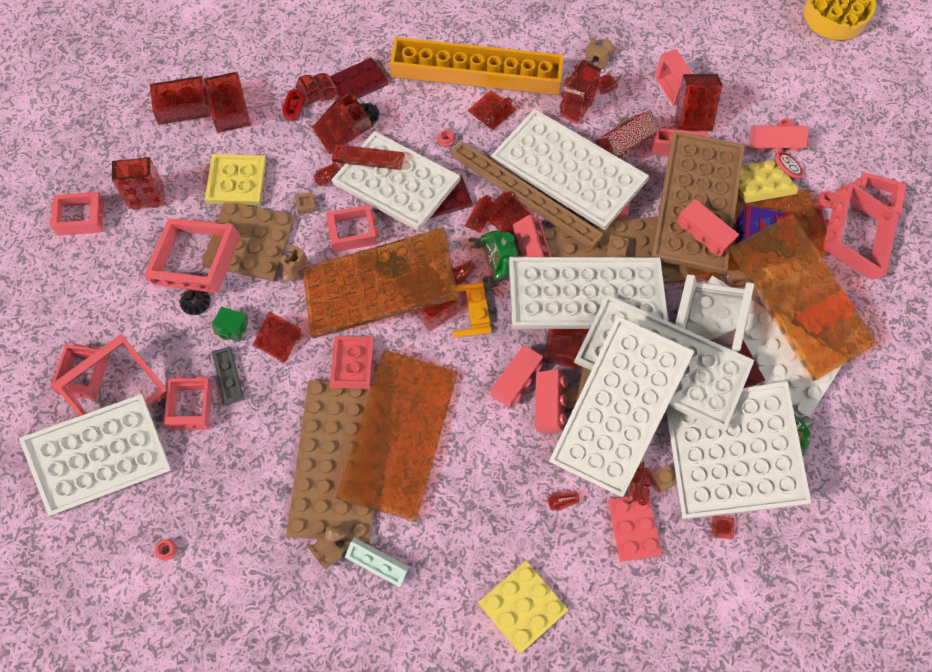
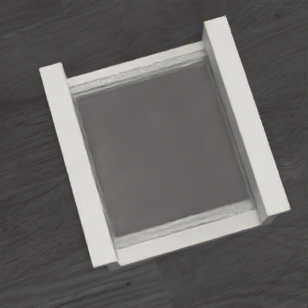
(715, 312)

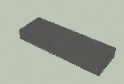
(228, 375)

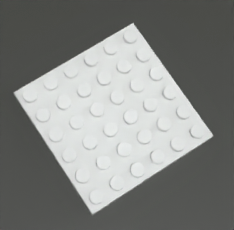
(747, 466)

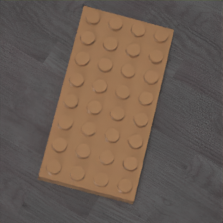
(701, 171)
(640, 244)
(324, 449)

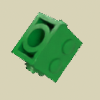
(230, 324)

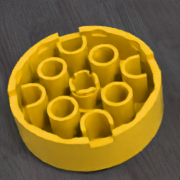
(838, 17)

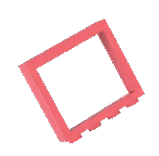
(884, 238)
(192, 282)
(95, 358)

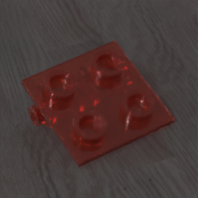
(492, 109)
(505, 212)
(277, 337)

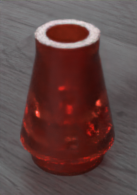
(325, 175)
(463, 271)
(560, 500)

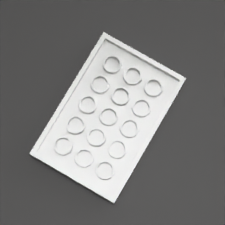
(403, 194)
(95, 454)

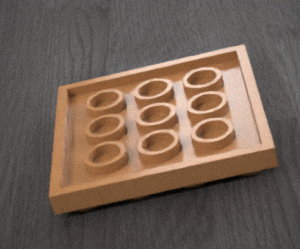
(261, 240)

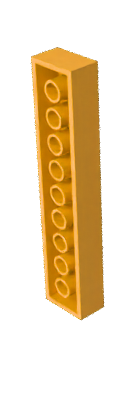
(476, 65)

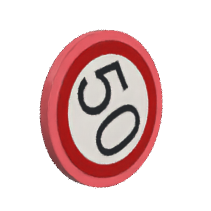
(789, 165)

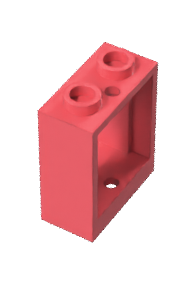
(670, 74)
(884, 184)
(94, 225)
(354, 241)
(65, 364)
(174, 422)

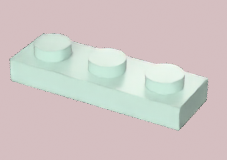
(377, 562)

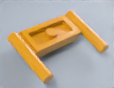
(477, 310)

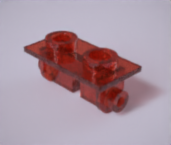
(476, 220)
(637, 491)

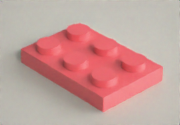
(352, 362)
(634, 530)

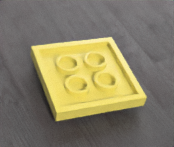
(235, 179)
(764, 182)
(523, 607)

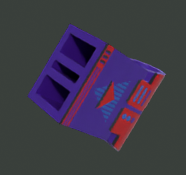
(754, 219)

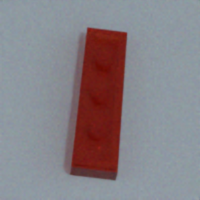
(368, 157)

